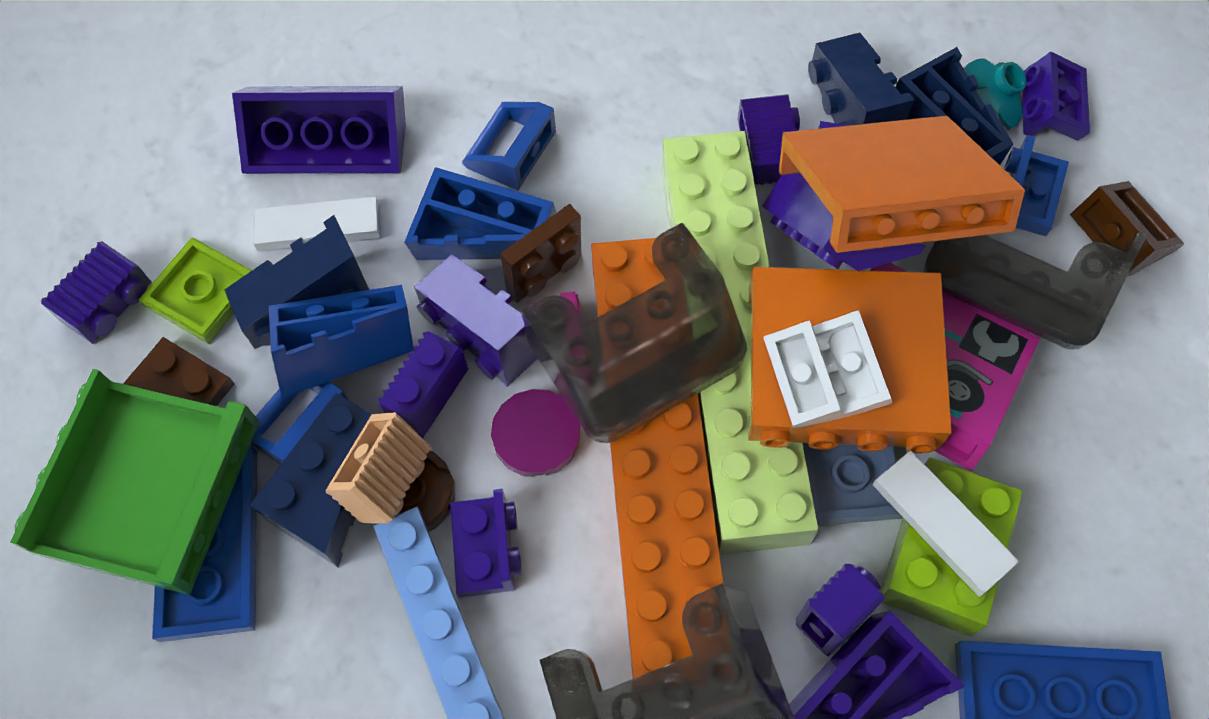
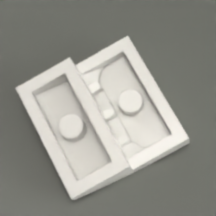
(827, 370)

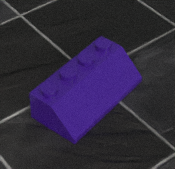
(320, 129)
(808, 221)

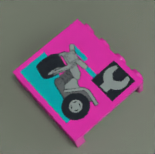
(983, 371)

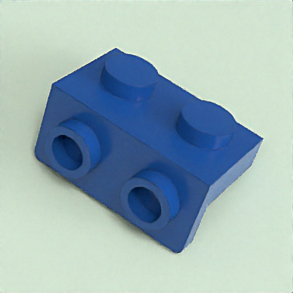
(1043, 182)

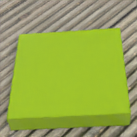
(193, 290)

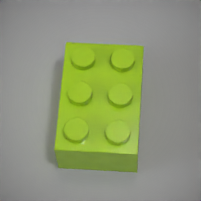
(923, 582)

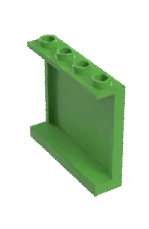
(137, 483)

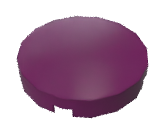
(535, 433)

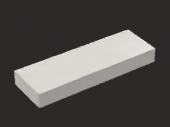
(285, 224)
(945, 523)

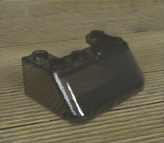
(1032, 293)
(645, 350)
(723, 679)

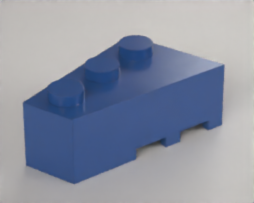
(471, 218)
(337, 336)

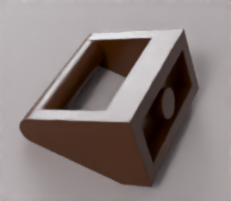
(1111, 222)

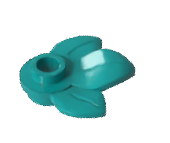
(1000, 87)

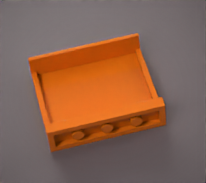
(903, 182)
(908, 339)

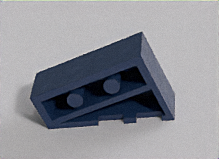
(854, 85)
(946, 90)
(311, 271)
(296, 492)

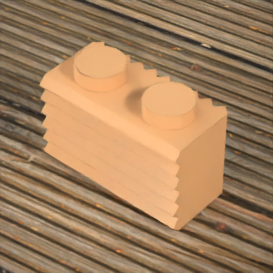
(379, 469)

